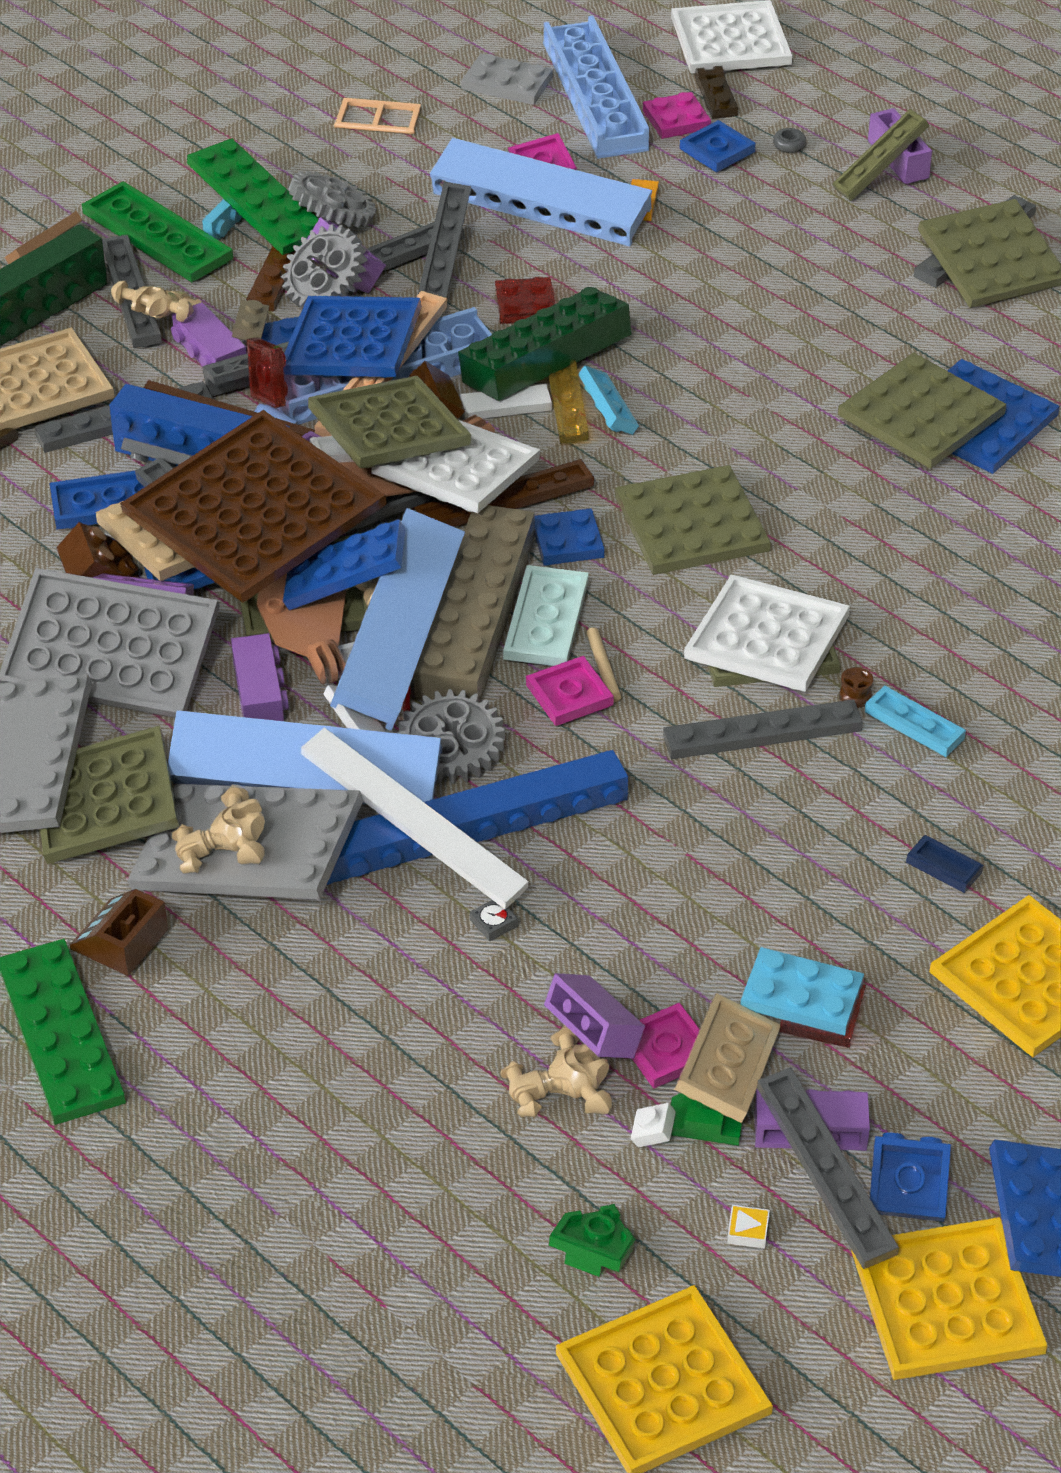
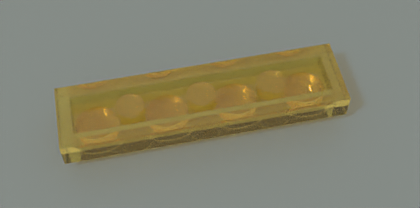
(568, 405)

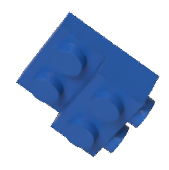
(910, 1177)

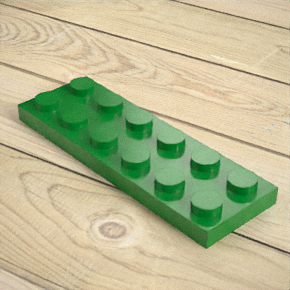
(254, 194)
(158, 231)
(60, 1032)

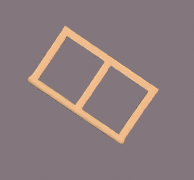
(380, 105)

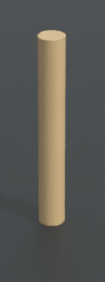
(603, 662)

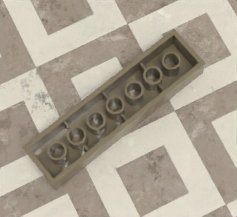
(475, 603)

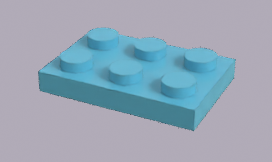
(802, 991)

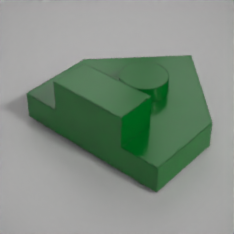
(703, 1123)
(593, 1240)

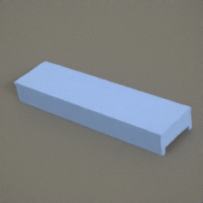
(597, 89)
(541, 187)
(438, 348)
(398, 621)
(268, 754)

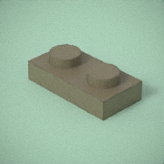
(250, 320)

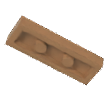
(46, 236)

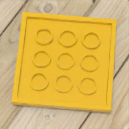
(1011, 974)
(951, 1301)
(663, 1380)

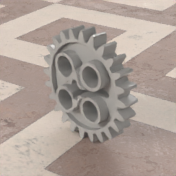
(332, 199)
(337, 251)
(468, 728)

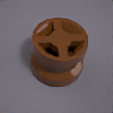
(856, 685)

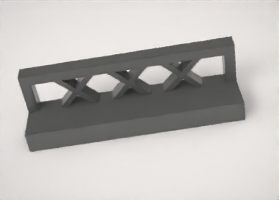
(229, 373)

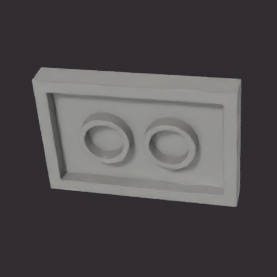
(507, 78)

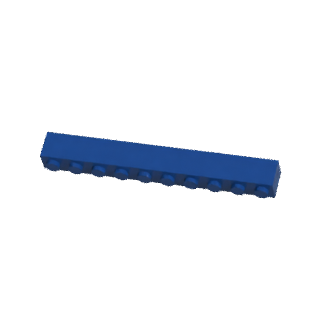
(491, 811)

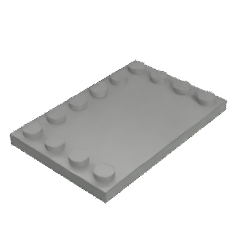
(129, 639)
(38, 748)
(299, 839)

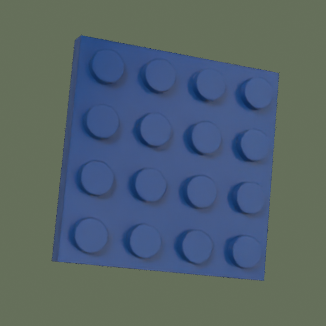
(351, 336)
(1023, 419)

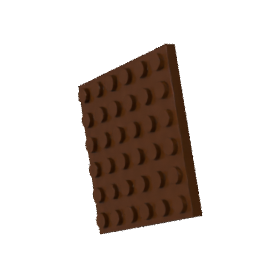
(253, 505)

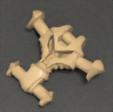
(155, 300)
(233, 829)
(573, 1073)

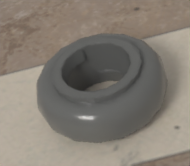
(789, 140)

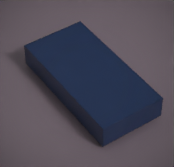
(944, 863)

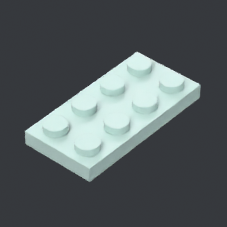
(546, 616)

